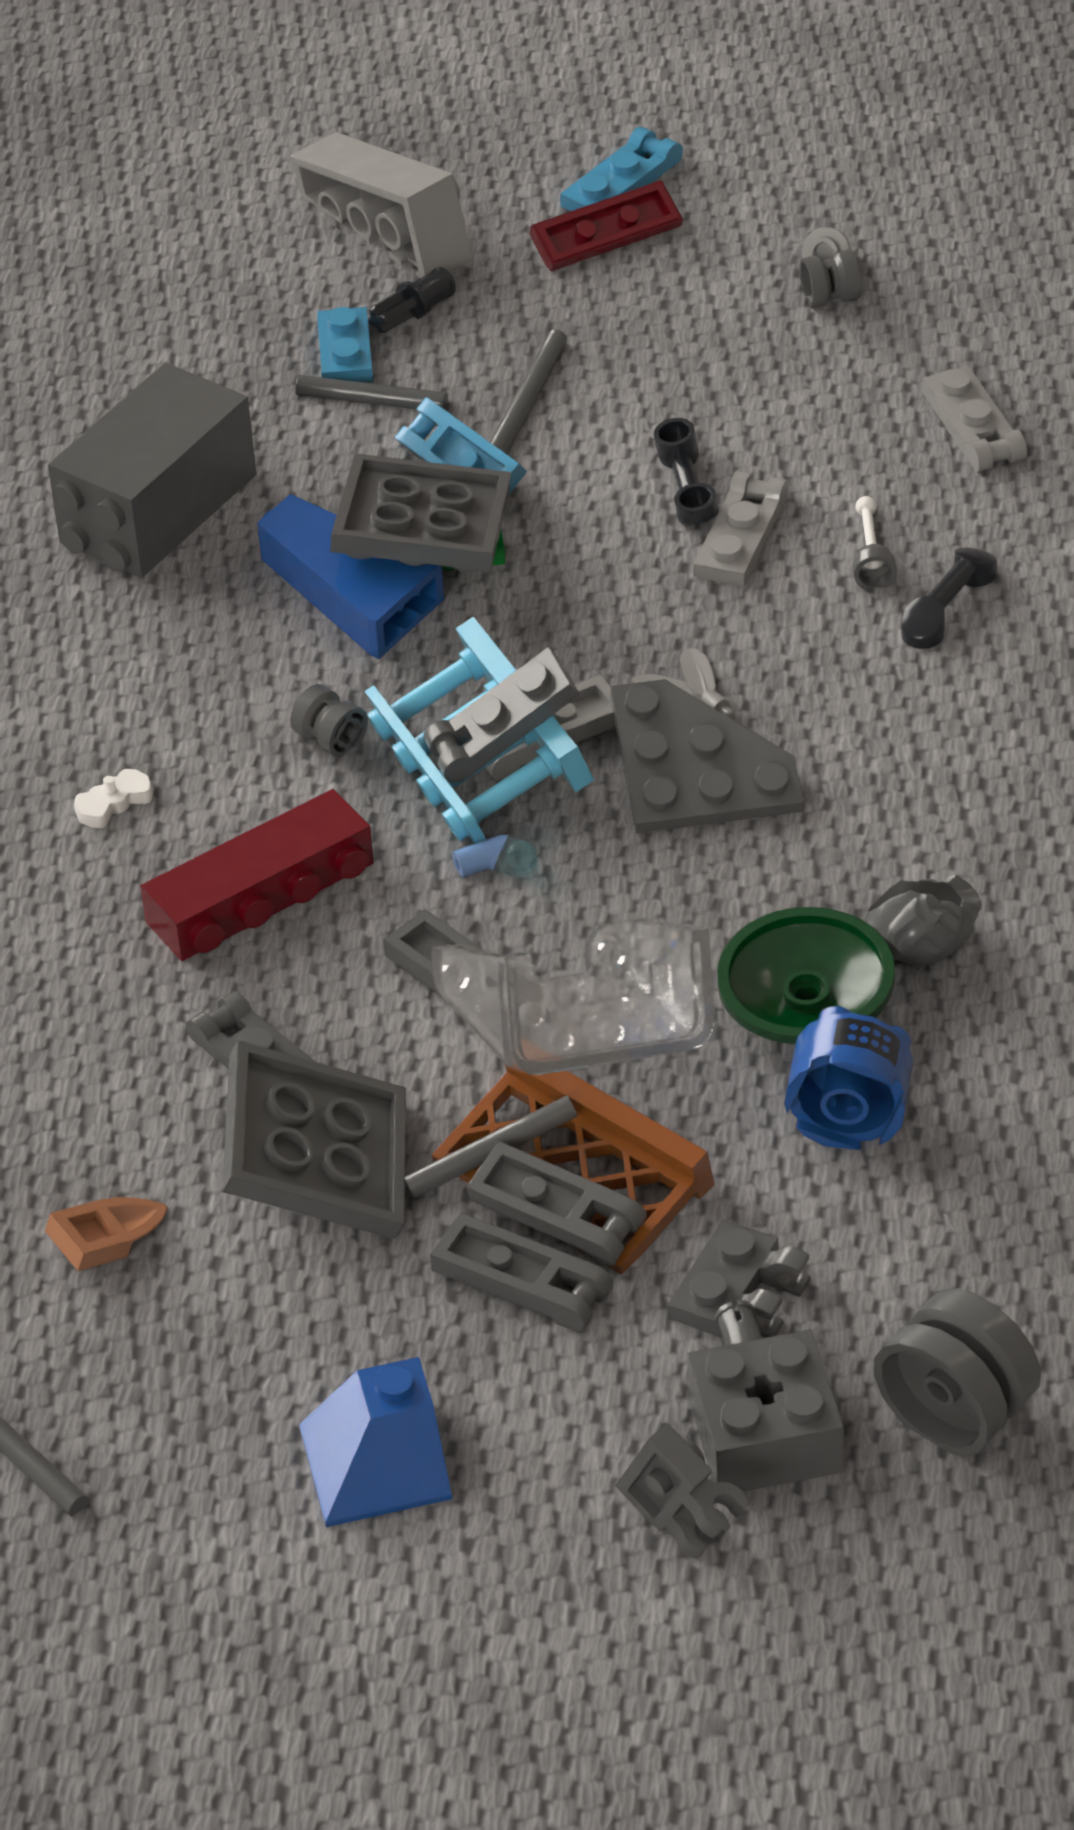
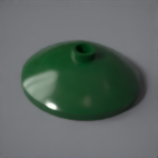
(796, 964)

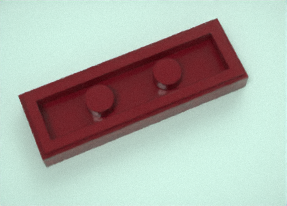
(605, 225)

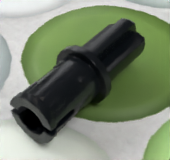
(412, 300)

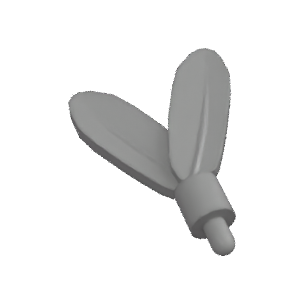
(697, 680)

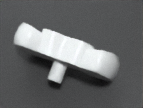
(112, 797)

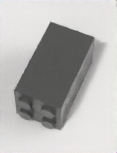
(152, 470)

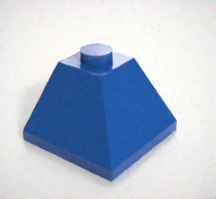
(376, 1445)

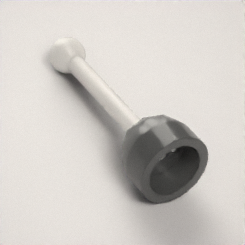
(874, 558)

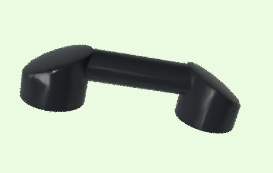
(679, 450)
(925, 617)

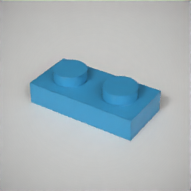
(345, 344)

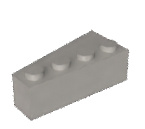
(387, 194)

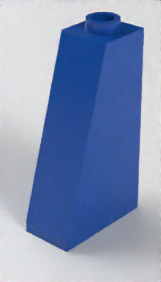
(366, 598)

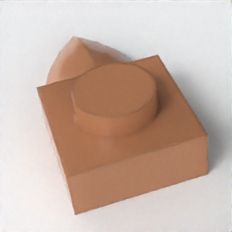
(103, 1229)

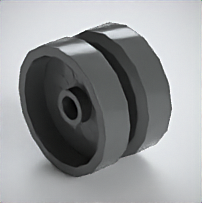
(957, 1371)

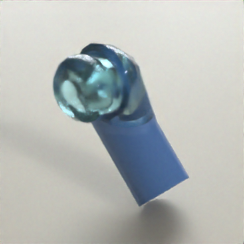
(499, 854)

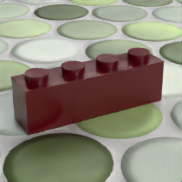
(257, 875)

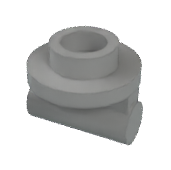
(825, 242)

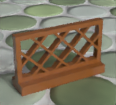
(612, 1130)

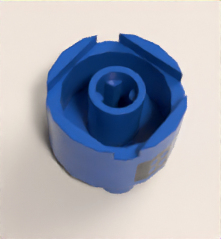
(849, 1079)

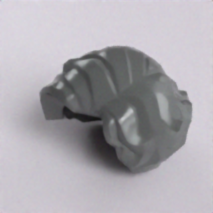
(925, 918)

